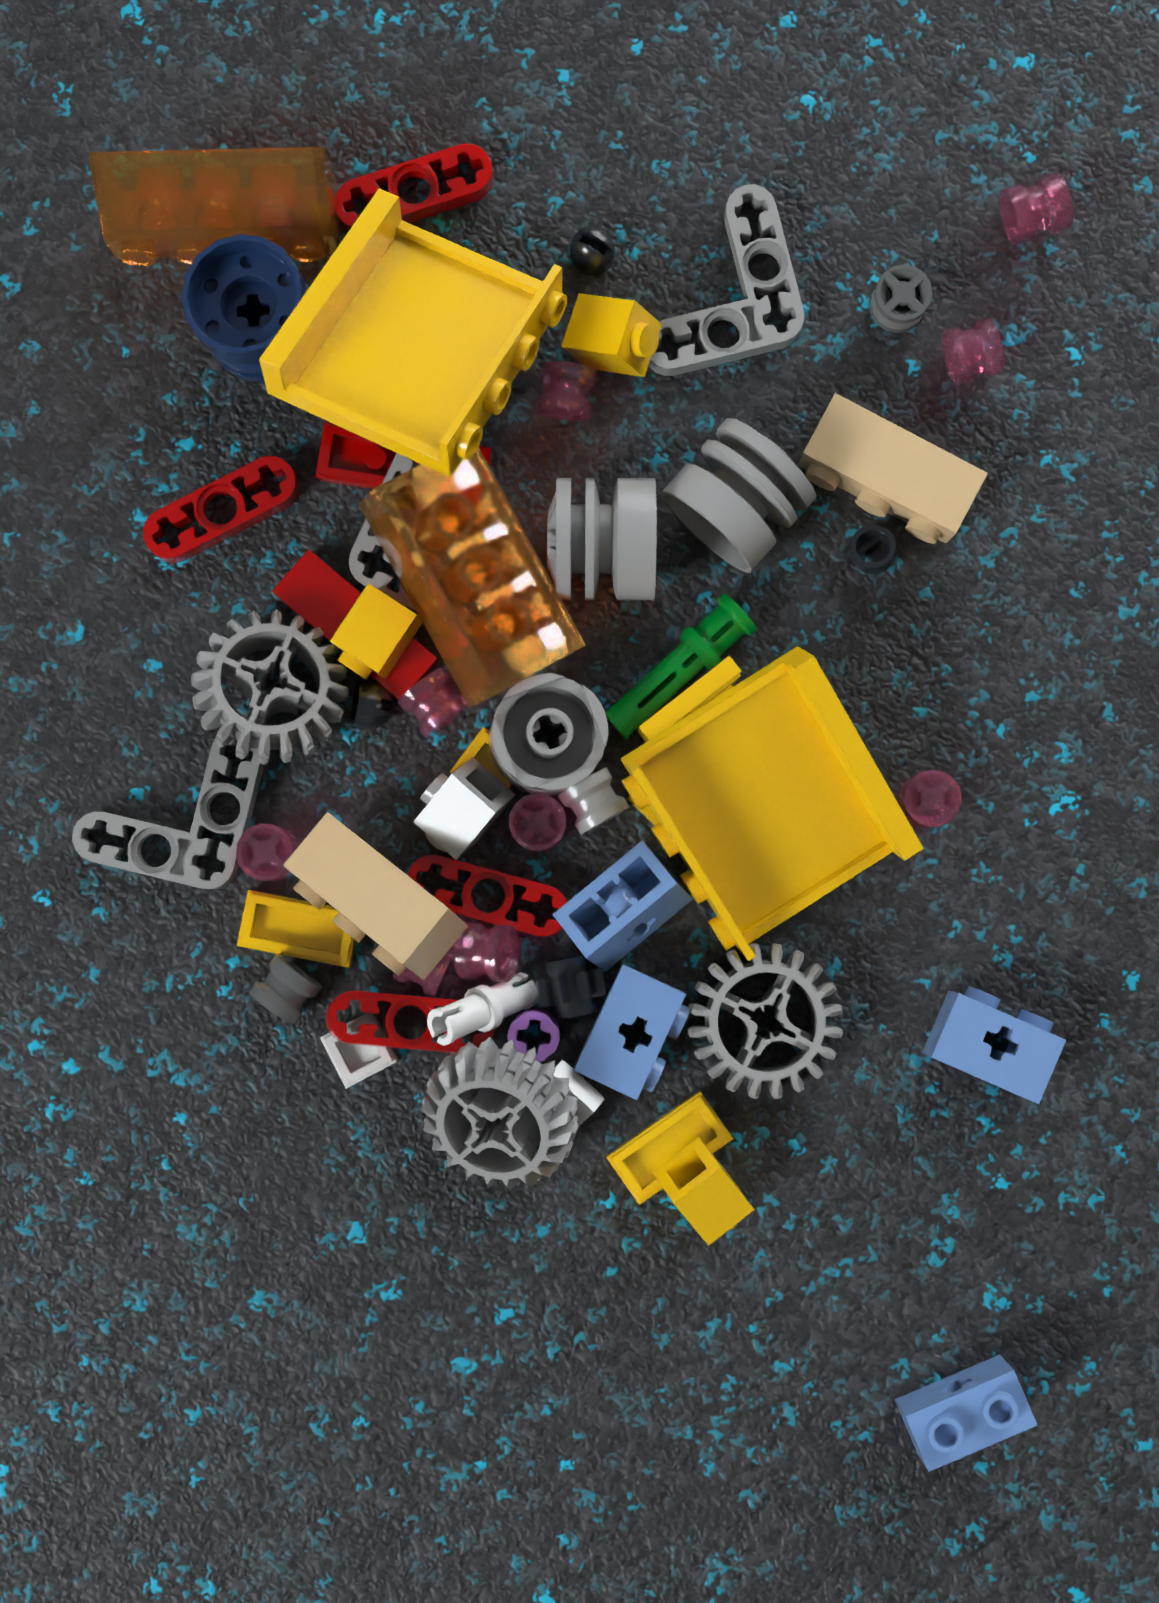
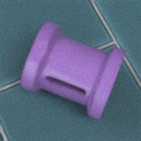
(548, 1025)

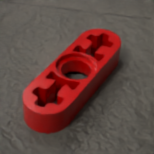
(422, 167)
(190, 541)
(534, 892)
(365, 1032)

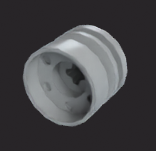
(747, 484)
(605, 538)

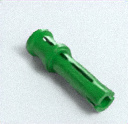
(706, 652)

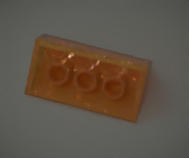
(190, 198)
(471, 576)

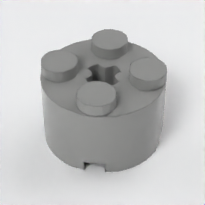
(563, 707)

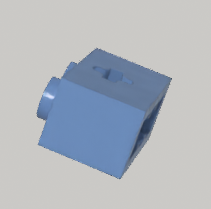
(622, 906)
(604, 1053)
(1026, 1059)
(965, 1412)

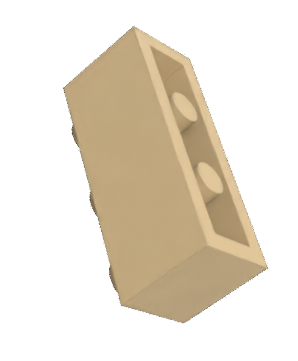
(891, 471)
(373, 898)

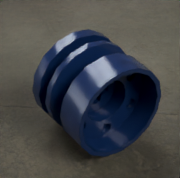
(228, 292)

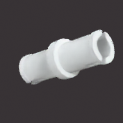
(482, 1009)

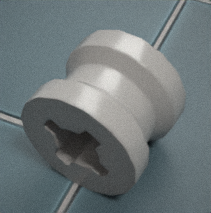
(593, 801)

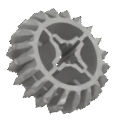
(251, 675)
(753, 1044)
(486, 1113)

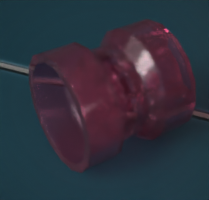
(1036, 208)
(531, 818)

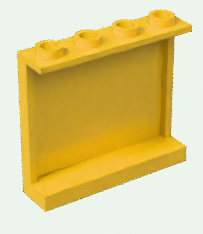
(410, 338)
(768, 799)

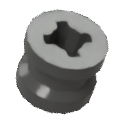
(908, 287)
(285, 989)

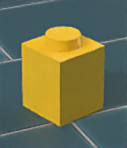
(612, 334)
(375, 633)
(703, 1191)

